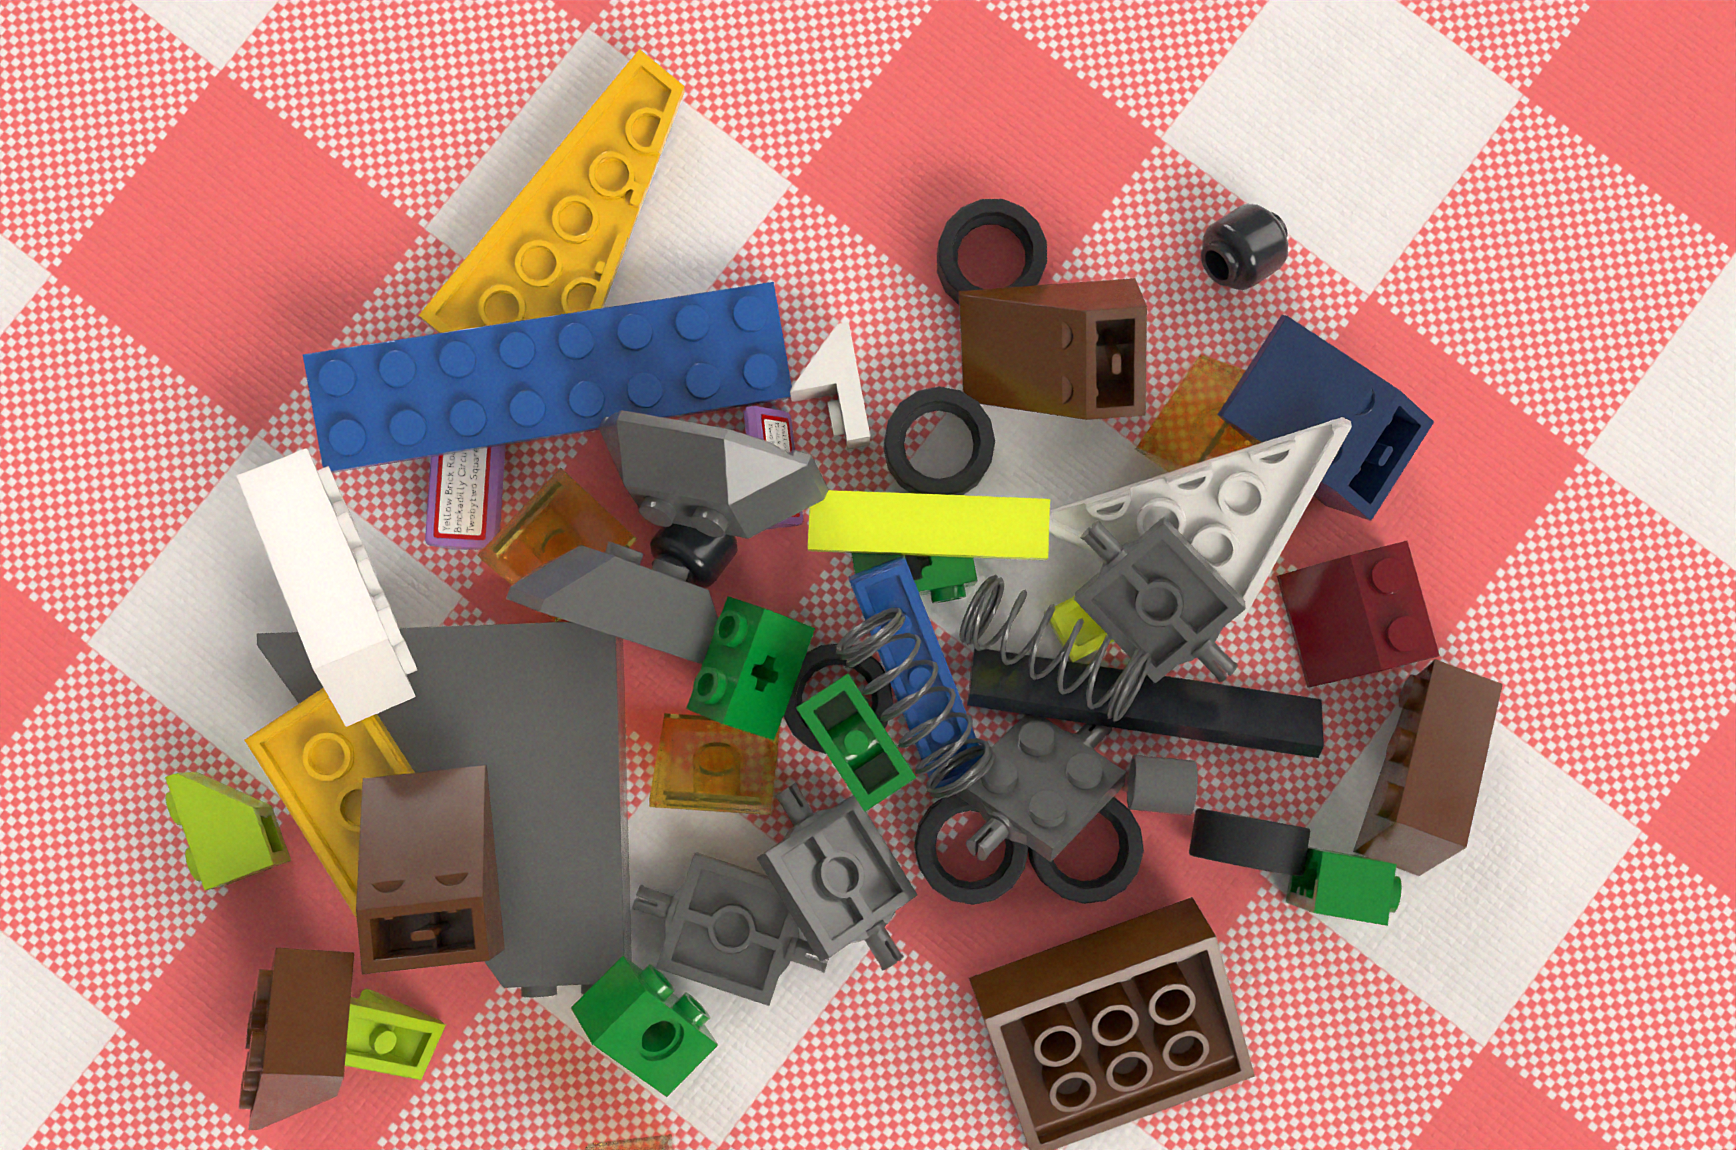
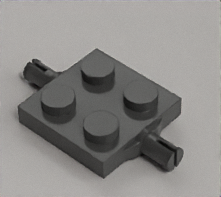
(1160, 599)
(1041, 787)
(837, 877)
(727, 930)

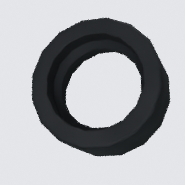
(990, 212)
(948, 401)
(816, 660)
(1249, 842)
(1118, 876)
(959, 890)

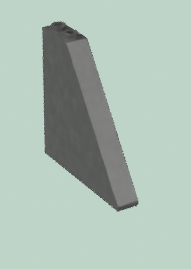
(551, 728)

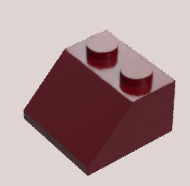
(1358, 615)

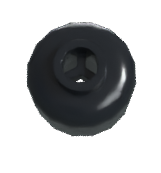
(1244, 247)
(694, 551)

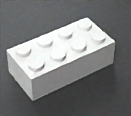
(329, 586)

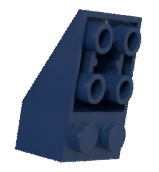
(1308, 382)

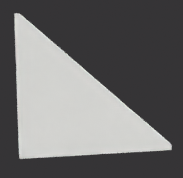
(1228, 507)

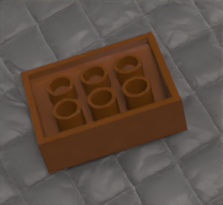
(1114, 1025)

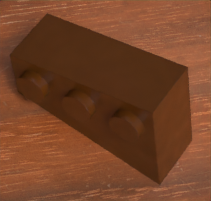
(1431, 769)

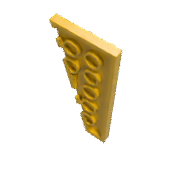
(575, 216)

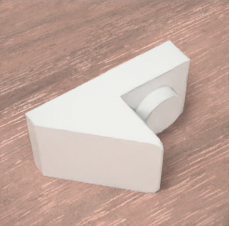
(836, 372)

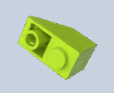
(225, 830)

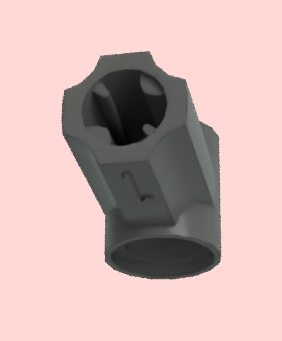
(1161, 785)

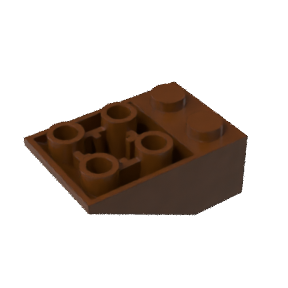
(1057, 348)
(427, 871)
(296, 1034)

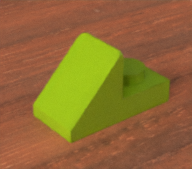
(390, 1036)

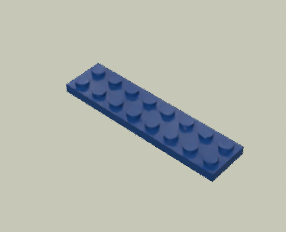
(546, 376)

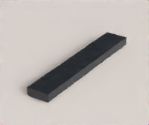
(1164, 708)

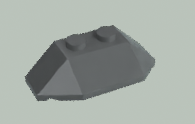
(709, 475)
(623, 599)

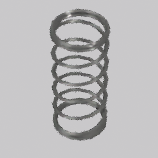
(868, 647)
(1122, 691)

